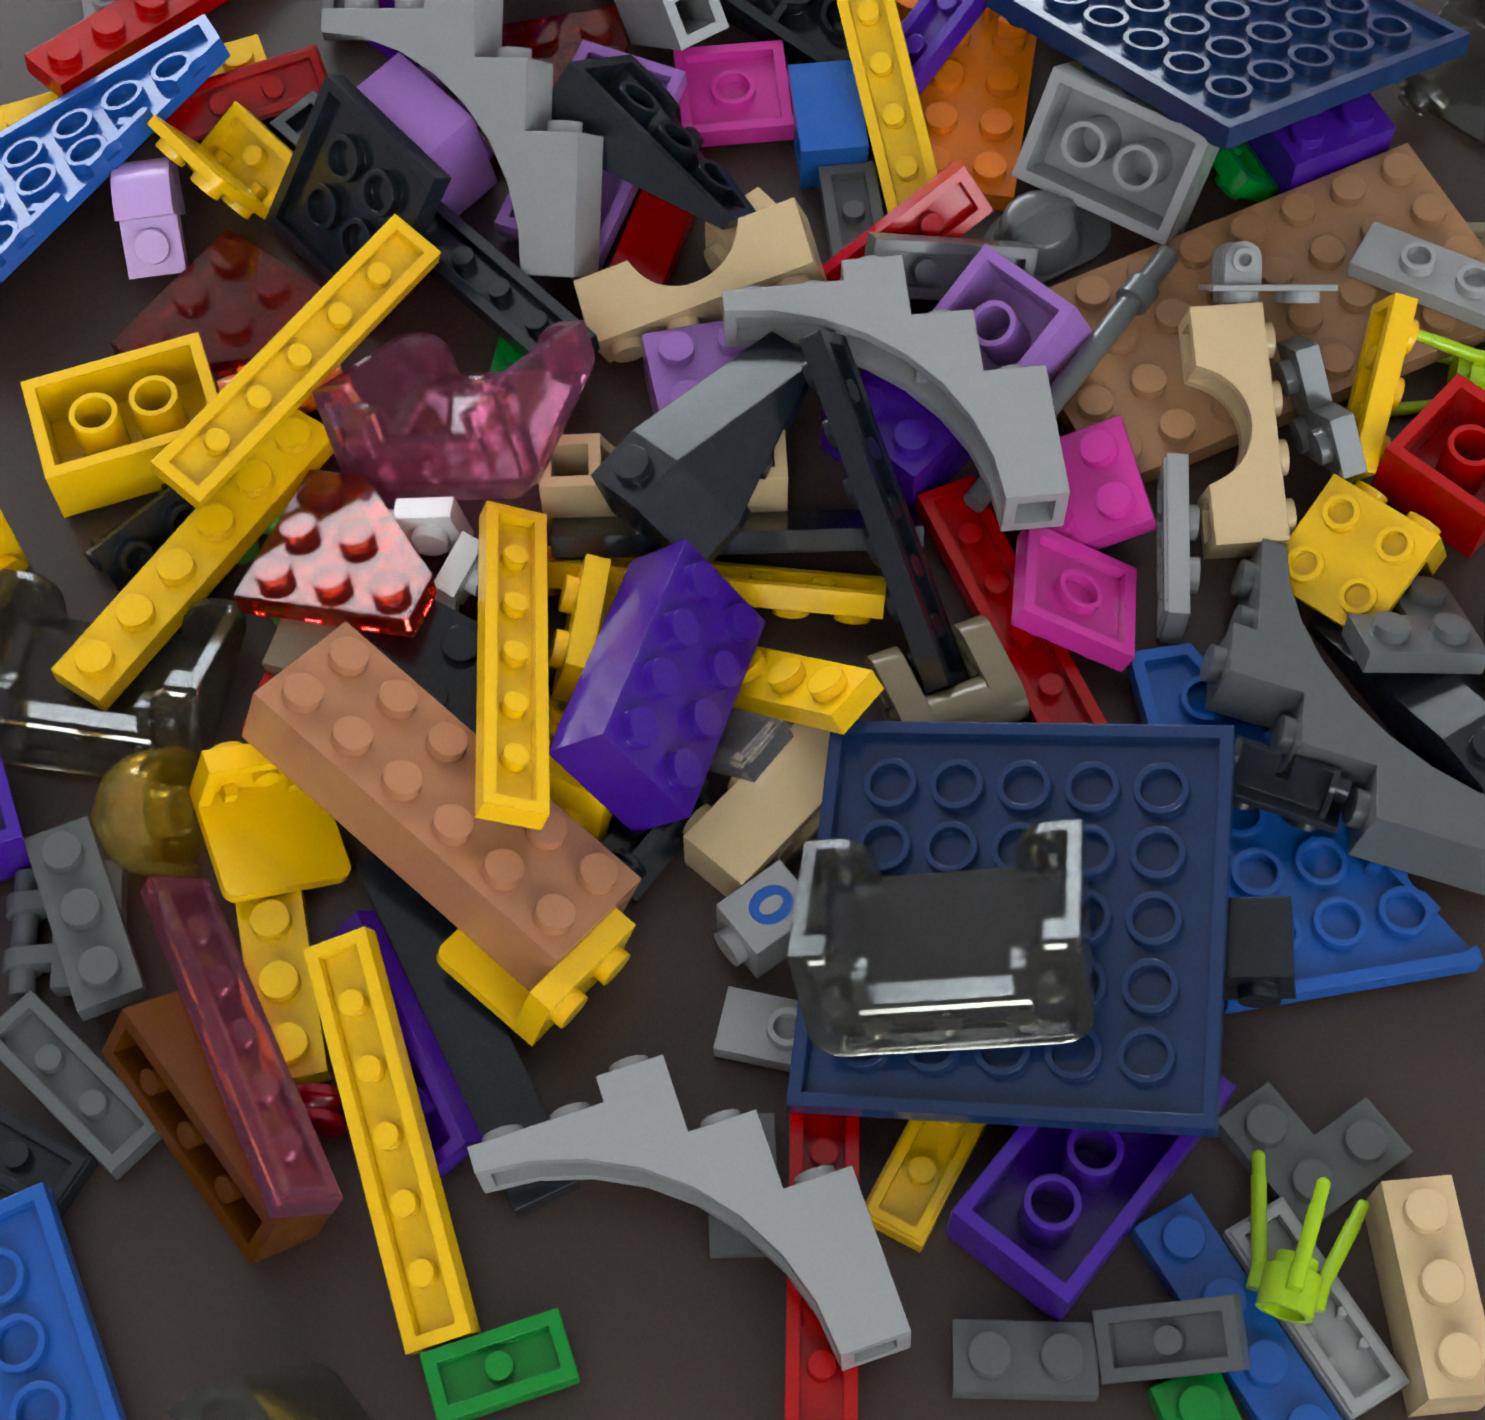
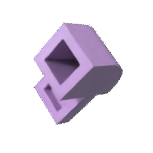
(148, 208)

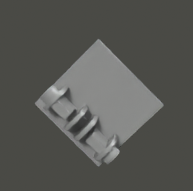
(1238, 277)

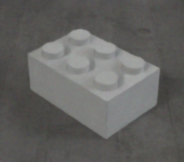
(1114, 154)

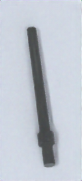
(1133, 299)

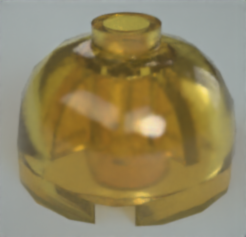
(148, 813)

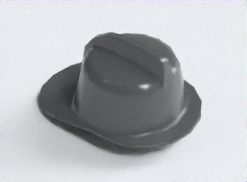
(1055, 225)

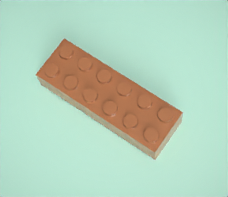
(404, 785)

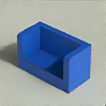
(826, 118)

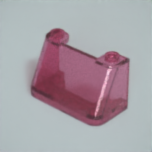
(442, 433)

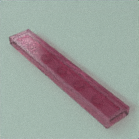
(241, 1049)

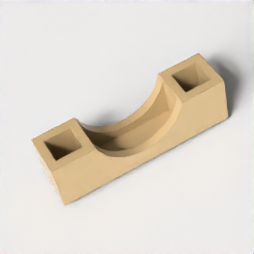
(768, 250)
(1228, 357)
(572, 493)

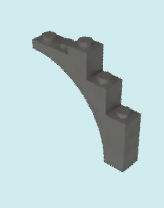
(1274, 677)

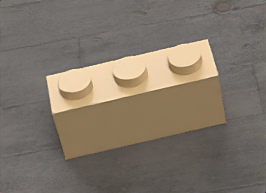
(761, 819)
(1429, 1293)

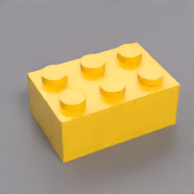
(112, 417)

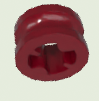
(324, 1108)

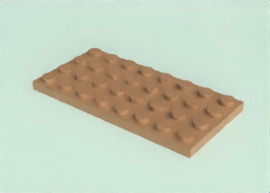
(1302, 240)

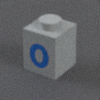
(758, 920)

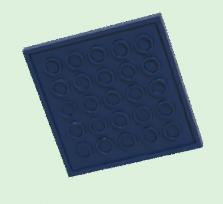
(1242, 63)
(1158, 906)

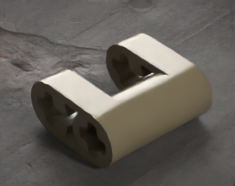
(989, 695)

